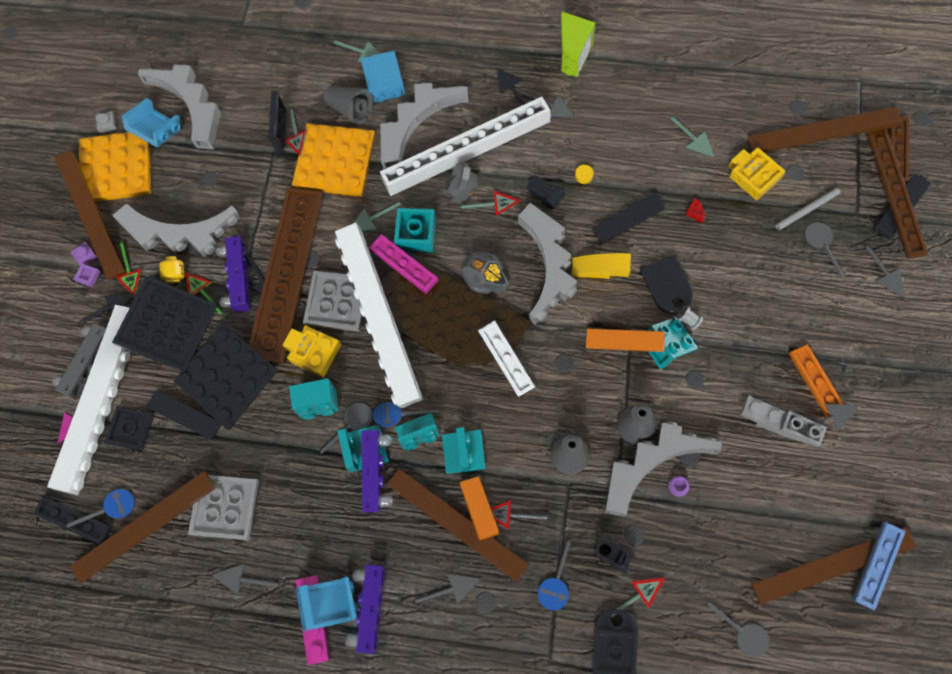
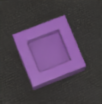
(83, 254)
(87, 275)

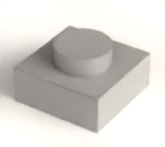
(106, 122)

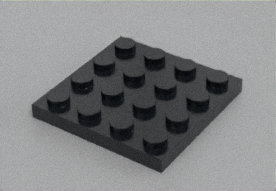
(165, 324)
(226, 376)

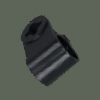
(615, 556)

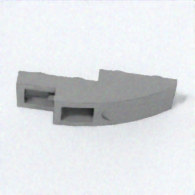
(782, 422)

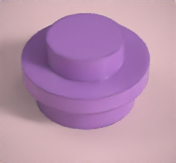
(678, 486)

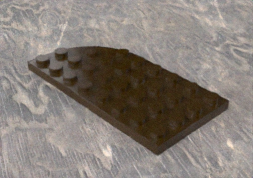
(449, 317)

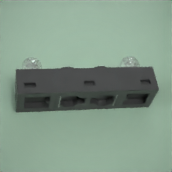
(79, 368)

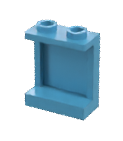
(383, 76)
(150, 124)
(326, 604)

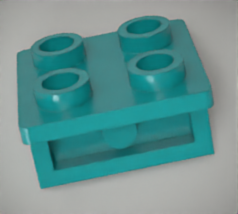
(463, 451)

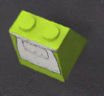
(576, 42)

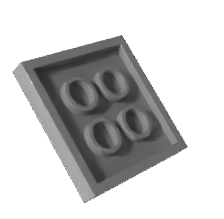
(332, 302)
(226, 510)

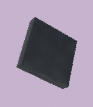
(129, 428)

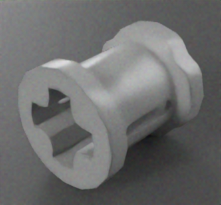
(690, 317)

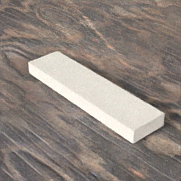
(506, 358)

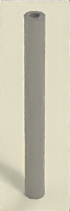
(808, 208)

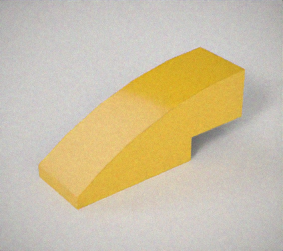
(602, 265)

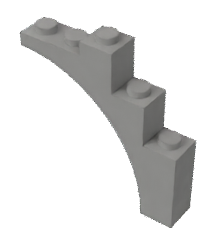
(181, 81)
(410, 115)
(548, 236)
(176, 237)
(647, 456)

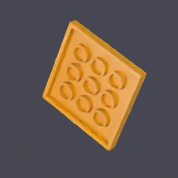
(334, 160)
(115, 166)

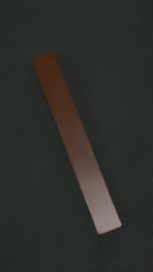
(825, 130)
(897, 194)
(90, 215)
(457, 525)
(142, 527)
(820, 570)

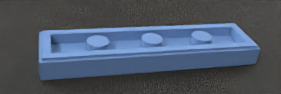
(878, 565)

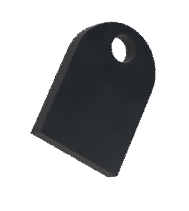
(667, 283)
(614, 646)

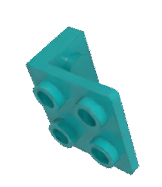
(676, 342)
(417, 431)
(352, 448)

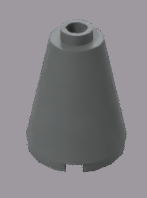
(350, 102)
(637, 423)
(570, 454)

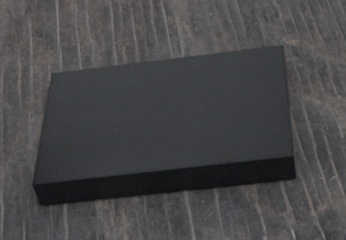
(277, 123)

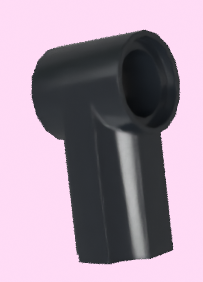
(549, 195)

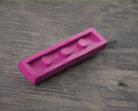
(403, 264)
(316, 639)

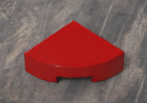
(696, 211)

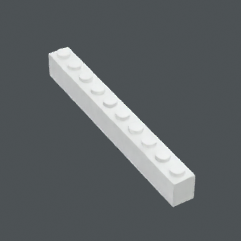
(465, 146)
(379, 316)
(91, 410)

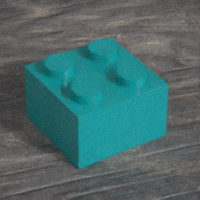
(415, 230)
(314, 399)

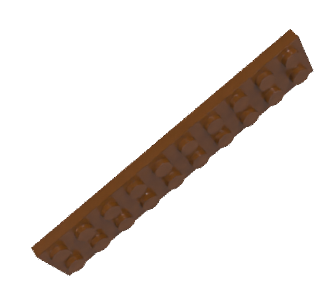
(285, 273)

